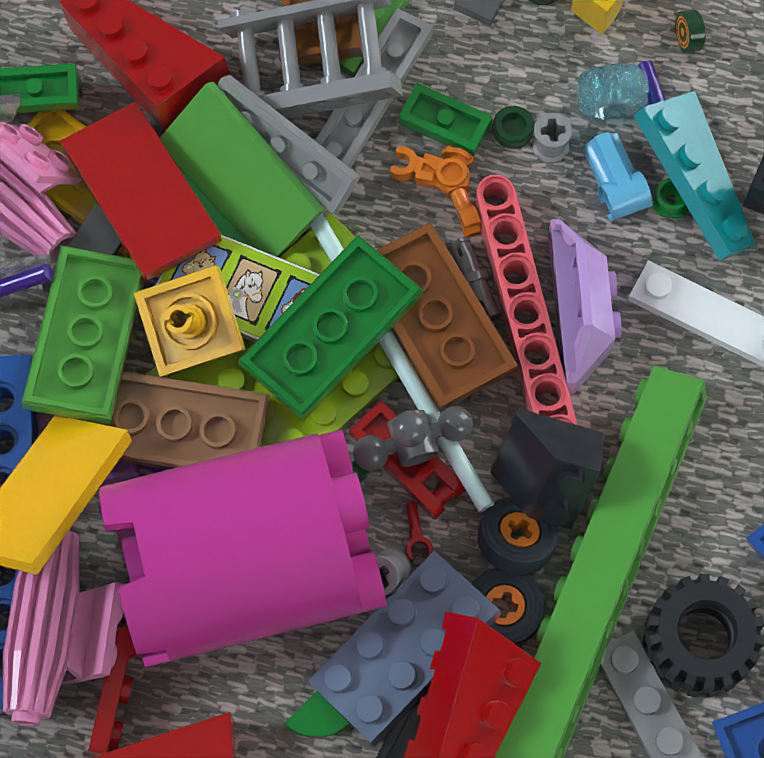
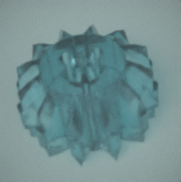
(612, 91)

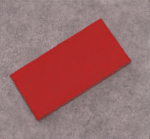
(141, 191)

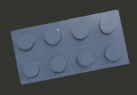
(390, 656)

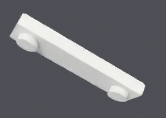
(700, 311)

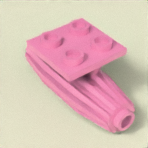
(25, 174)
(56, 634)

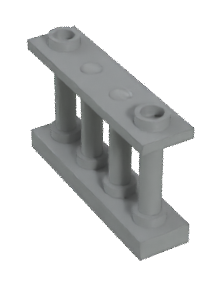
(335, 89)

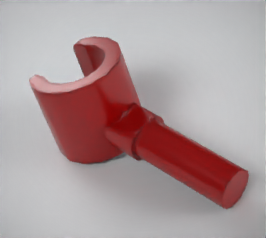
(415, 532)

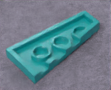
(693, 162)

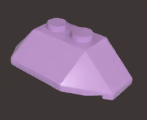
(581, 303)

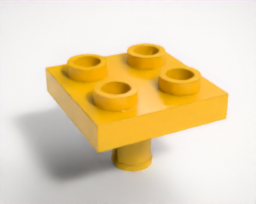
(189, 321)

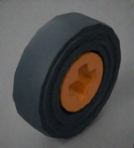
(512, 555)
(524, 595)

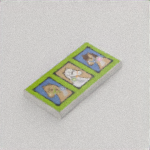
(255, 281)

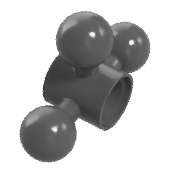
(413, 438)

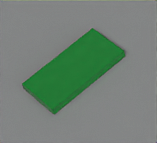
(330, 327)

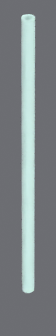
(415, 386)

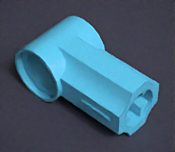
(618, 183)

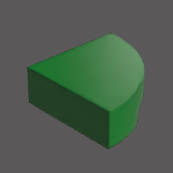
(317, 719)

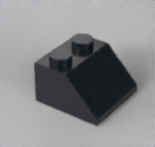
(548, 466)

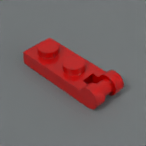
(414, 476)
(115, 690)

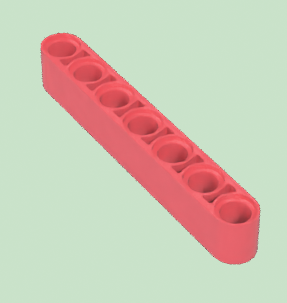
(522, 298)

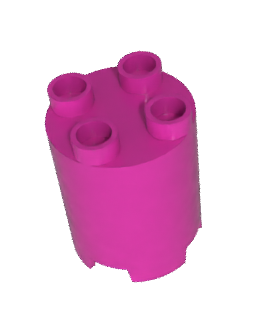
(242, 547)

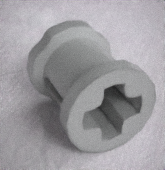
(560, 128)
(397, 564)

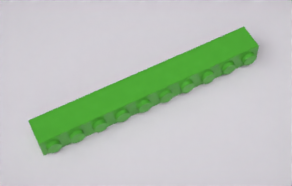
(605, 563)

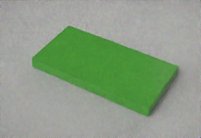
(240, 172)
(84, 336)

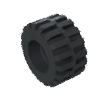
(725, 605)

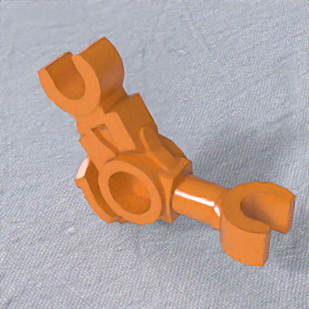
(447, 175)

